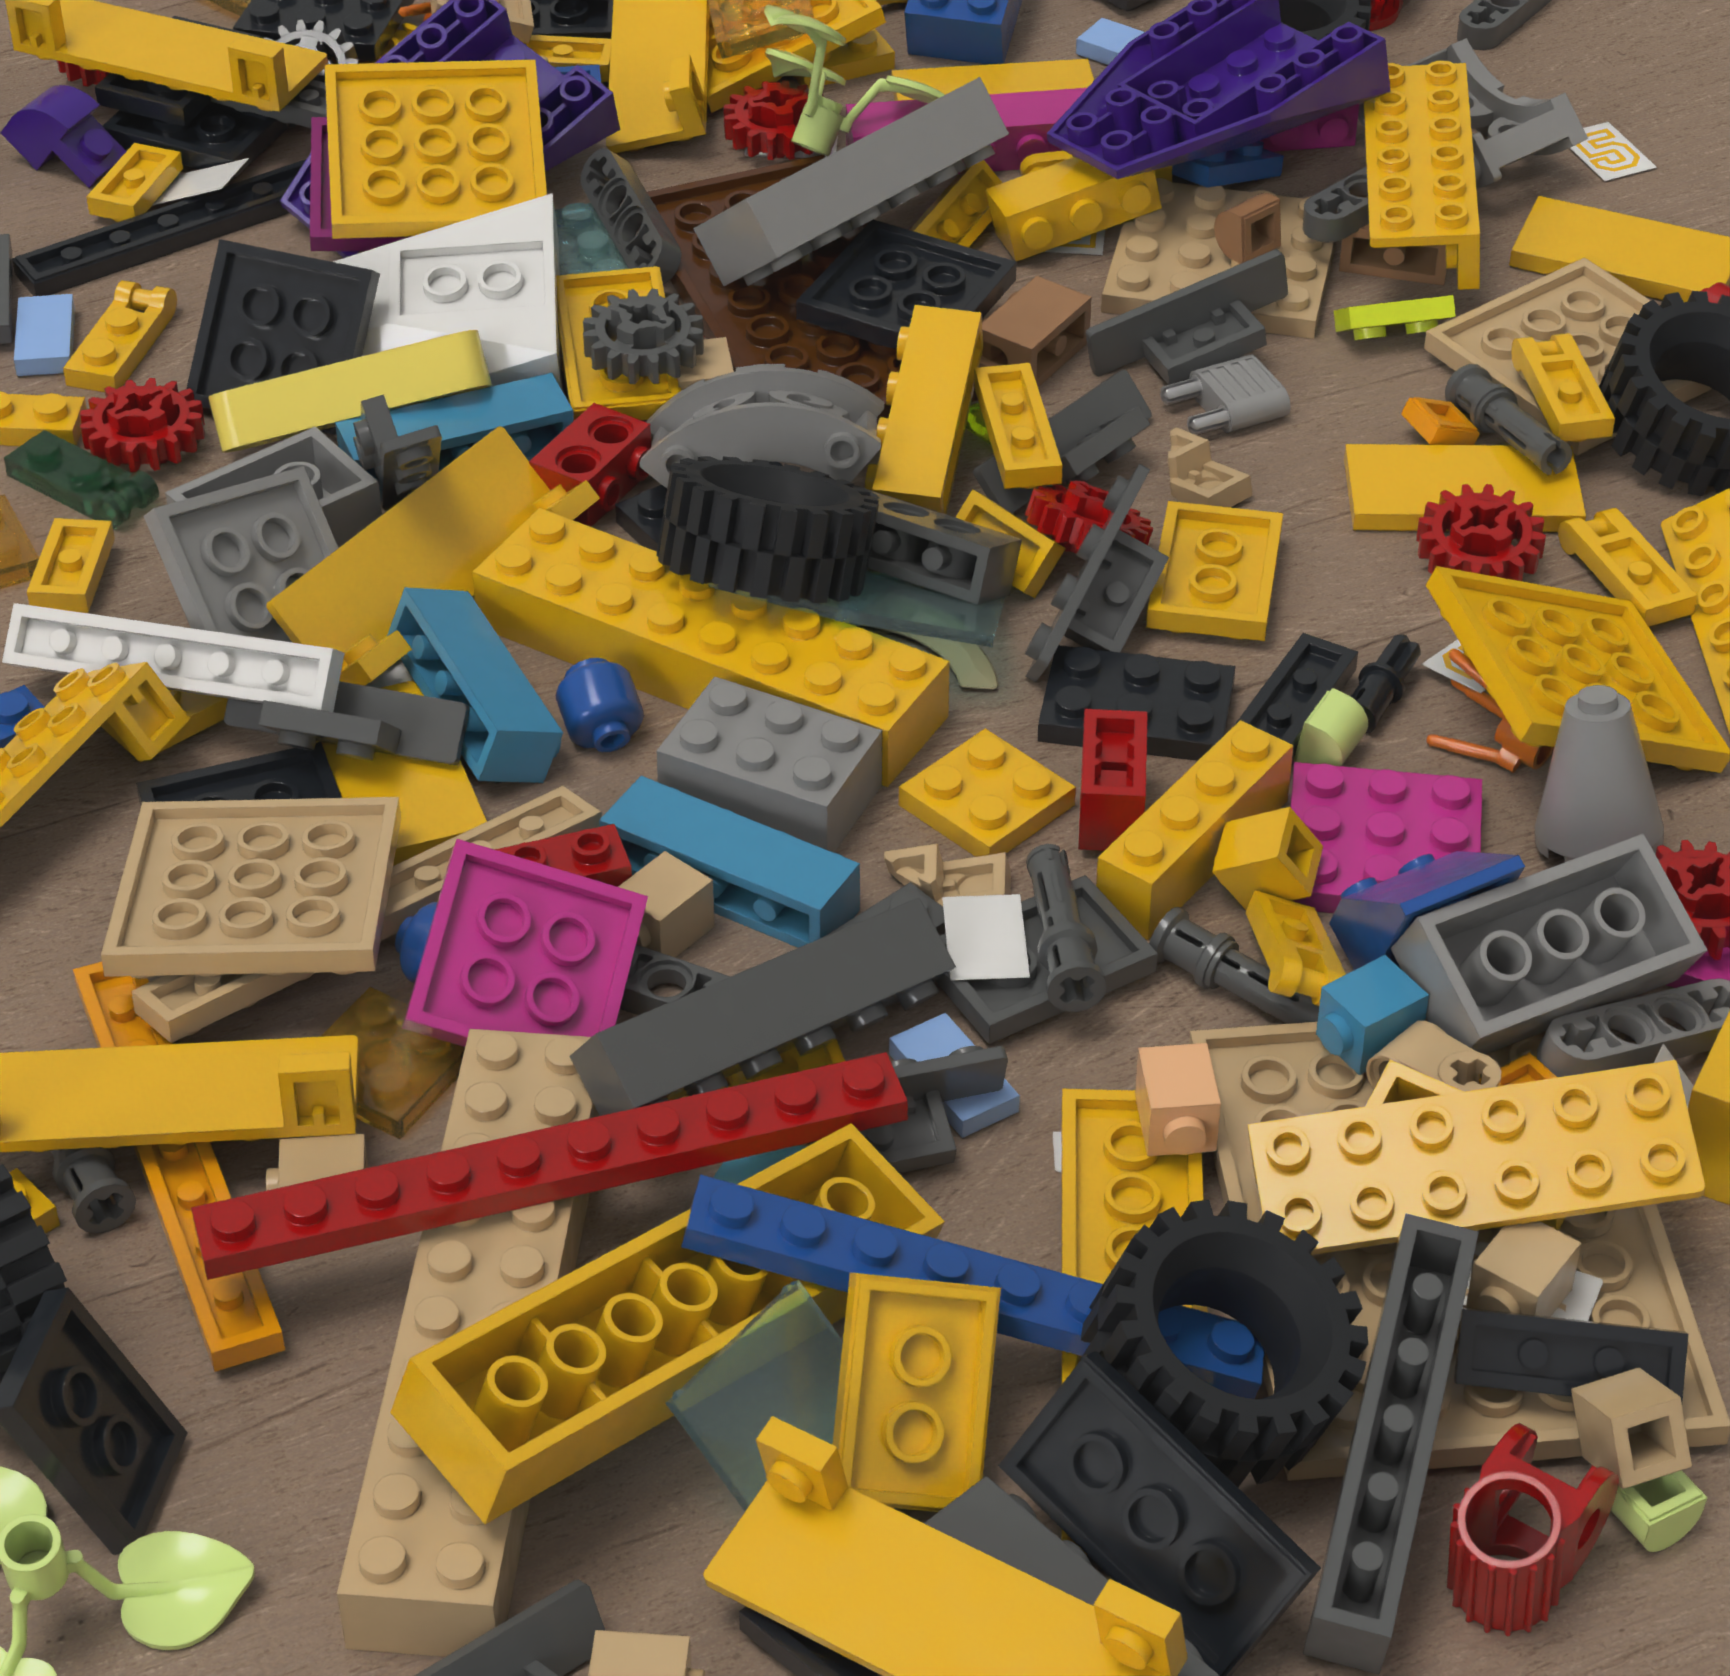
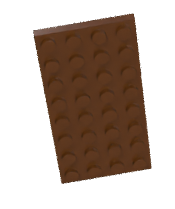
(762, 316)

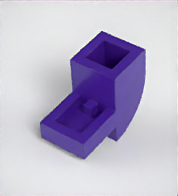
(63, 126)

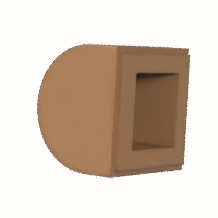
(1249, 228)

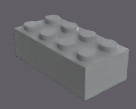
(1550, 946)

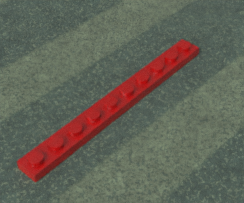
(545, 1165)

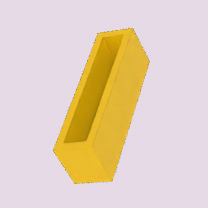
(928, 407)
(1175, 841)

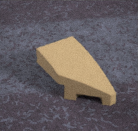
(1198, 478)
(953, 878)

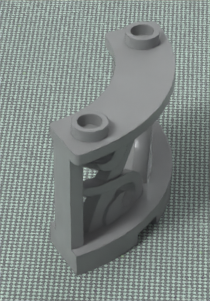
(1512, 125)
(768, 417)

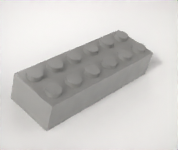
(852, 185)

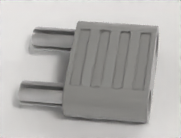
(1232, 394)

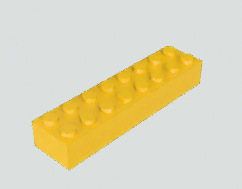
(611, 599)
(611, 1342)

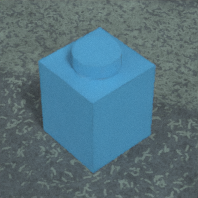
(1368, 1011)

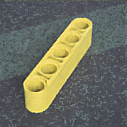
(334, 392)

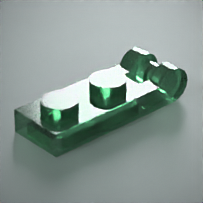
(80, 479)

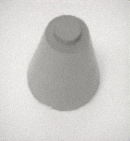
(1597, 780)

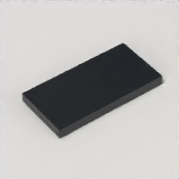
(1158, 1513)

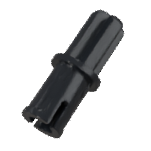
(1384, 680)

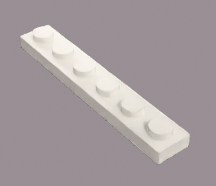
(180, 656)

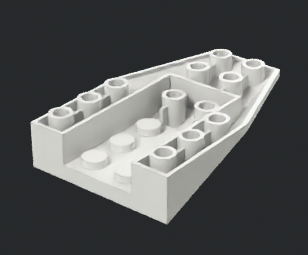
(479, 276)

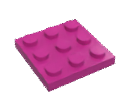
(1380, 822)
(522, 950)

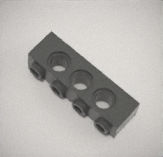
(942, 551)

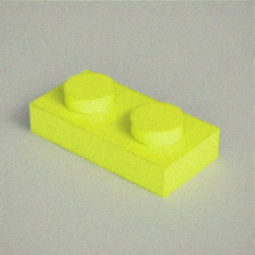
(1372, 319)

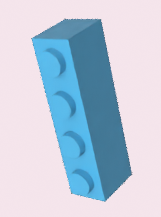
(528, 409)
(465, 661)
(756, 871)

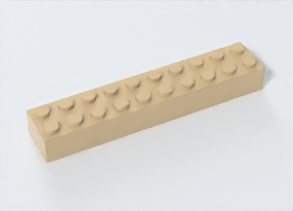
(418, 1558)

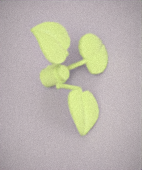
(821, 116)
(172, 1581)

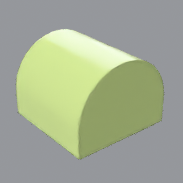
(1332, 730)
(1660, 1509)

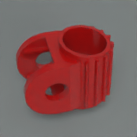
(1522, 1591)

